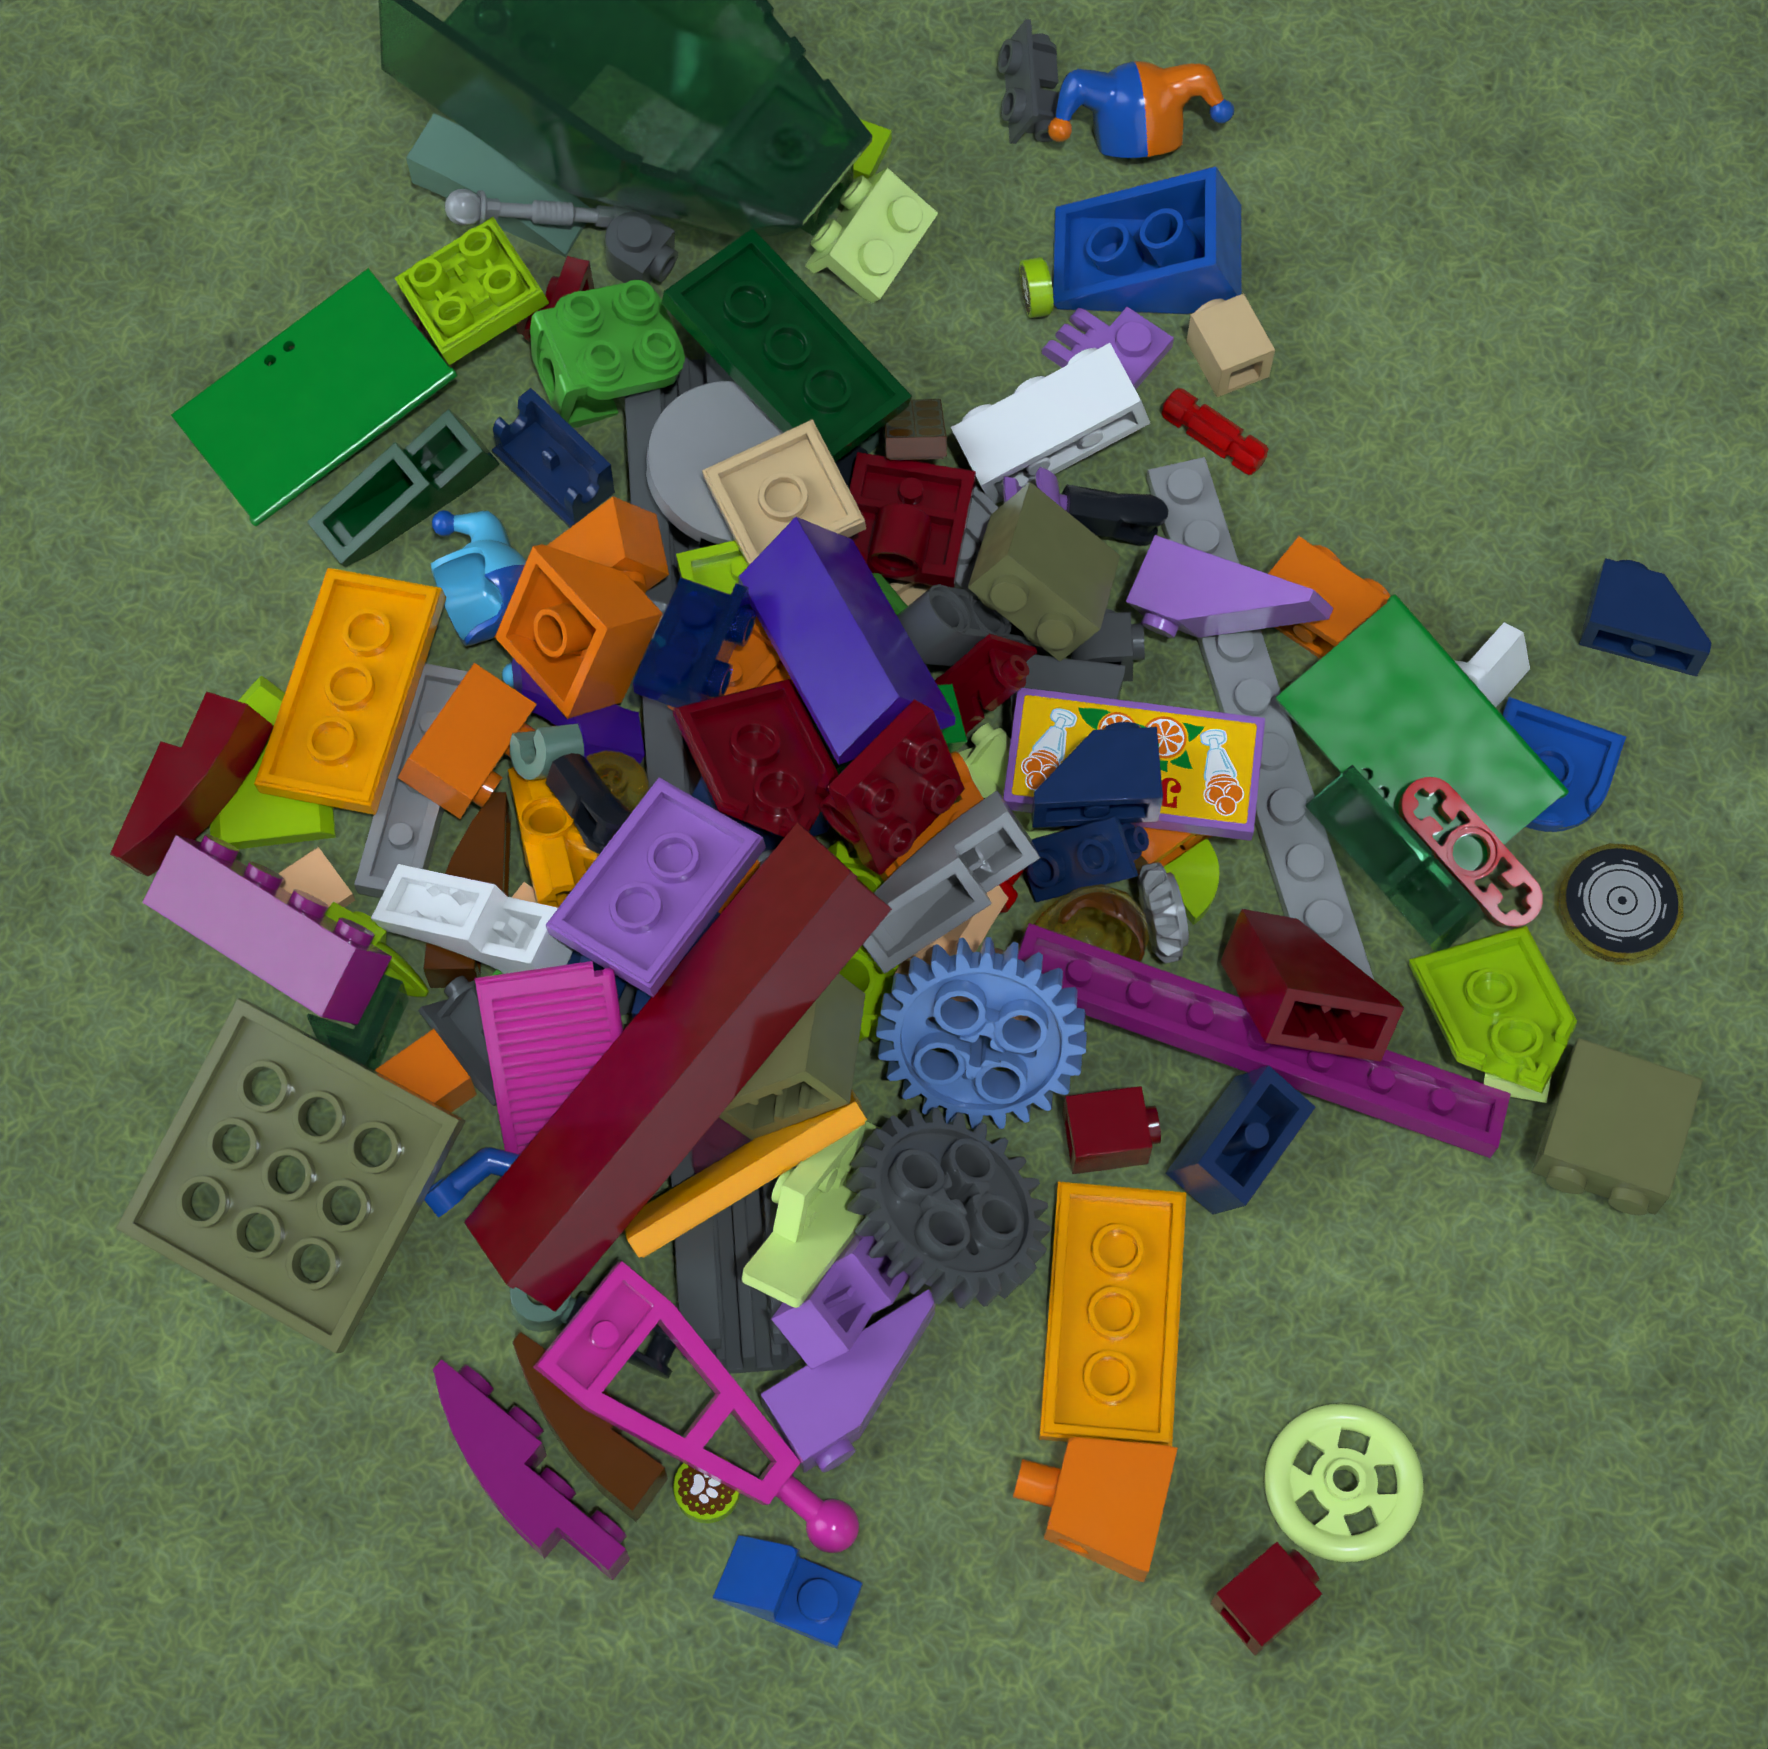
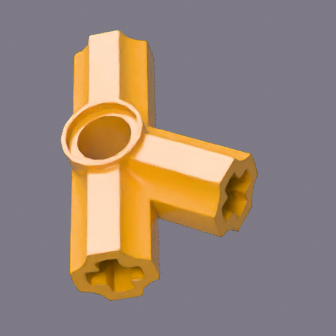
(550, 840)

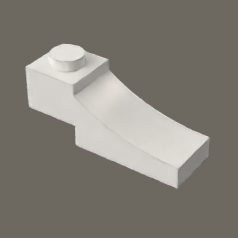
(470, 920)

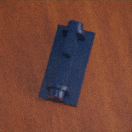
(1085, 857)

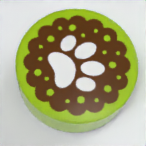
(1036, 287)
(702, 1496)

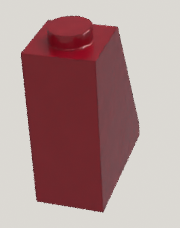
(1306, 990)

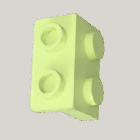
(872, 234)

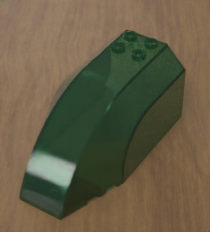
(638, 102)

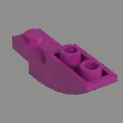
(503, 1457)

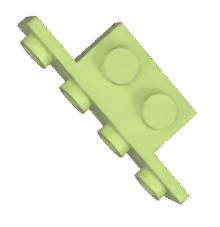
(809, 1222)

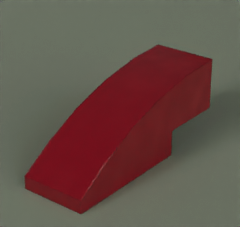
(191, 782)

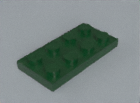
(785, 345)

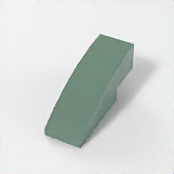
(454, 158)

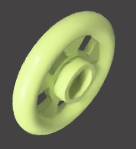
(1331, 1536)

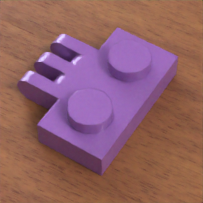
(1134, 339)

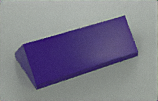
(838, 637)

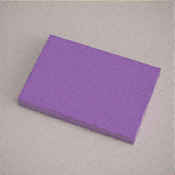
(655, 886)

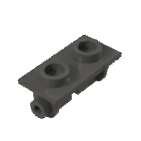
(1027, 65)
(461, 1029)

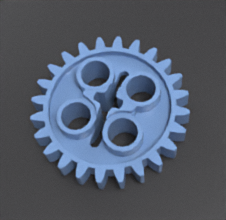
(982, 1033)

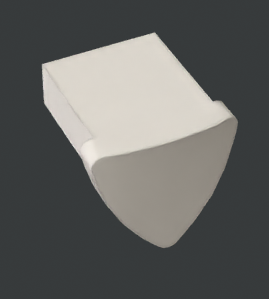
(1499, 663)

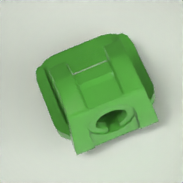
(604, 348)

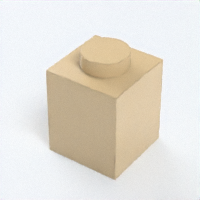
(1230, 344)

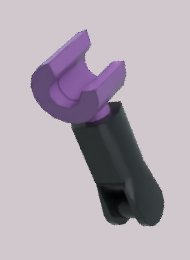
(1103, 512)

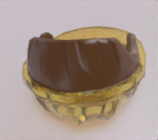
(1100, 918)

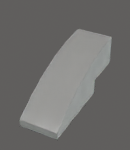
(949, 880)

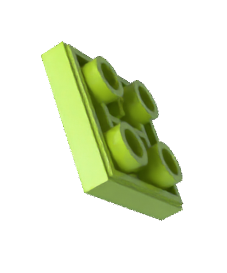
(471, 290)

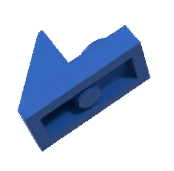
(788, 1590)

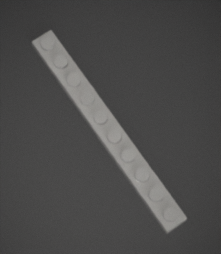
(1247, 686)

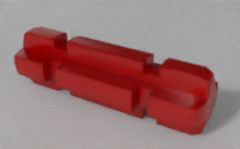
(1214, 431)

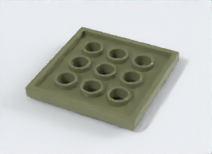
(193, 1155)

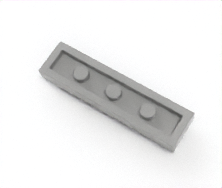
(406, 819)

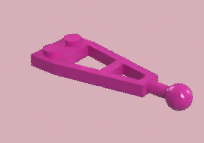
(603, 1340)

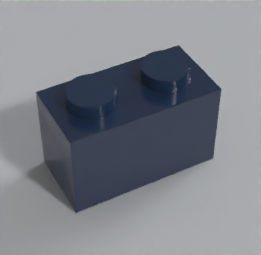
(1240, 1140)

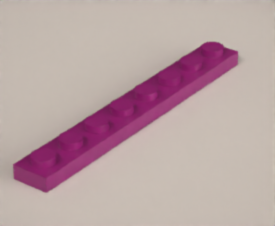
(1223, 1031)

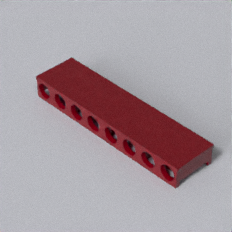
(675, 1069)

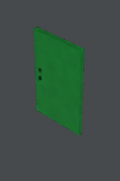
(316, 405)
(1409, 713)

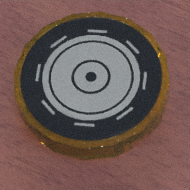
(1620, 904)

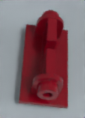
(989, 675)

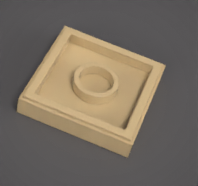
(782, 481)

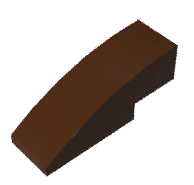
(480, 857)
(595, 1446)

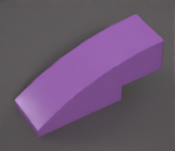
(840, 1304)

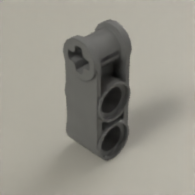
(951, 621)

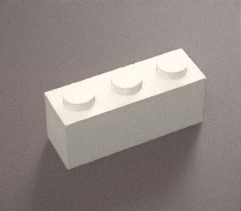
(1051, 421)

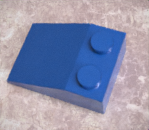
(1150, 247)

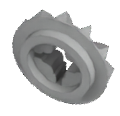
(1164, 912)

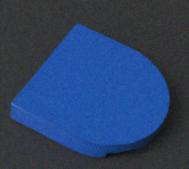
(1578, 755)

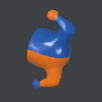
(1137, 106)

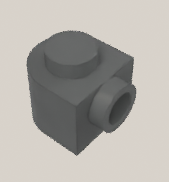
(639, 248)
(1114, 643)

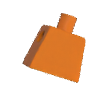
(1103, 1500)

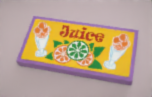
(1205, 757)

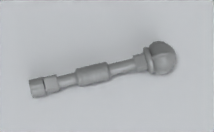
(468, 208)

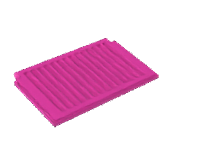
(544, 1039)

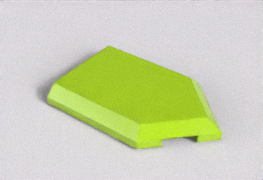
(265, 819)
(1498, 1006)

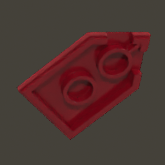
(760, 756)

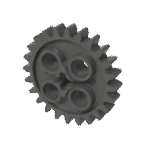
(948, 1207)

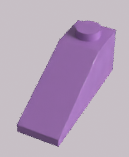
(1215, 596)
(832, 1404)

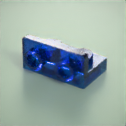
(695, 644)

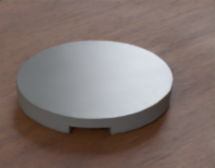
(693, 435)

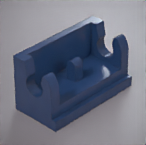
(553, 460)

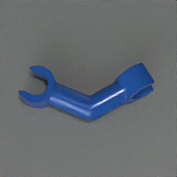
(455, 1185)

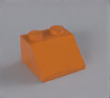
(577, 629)

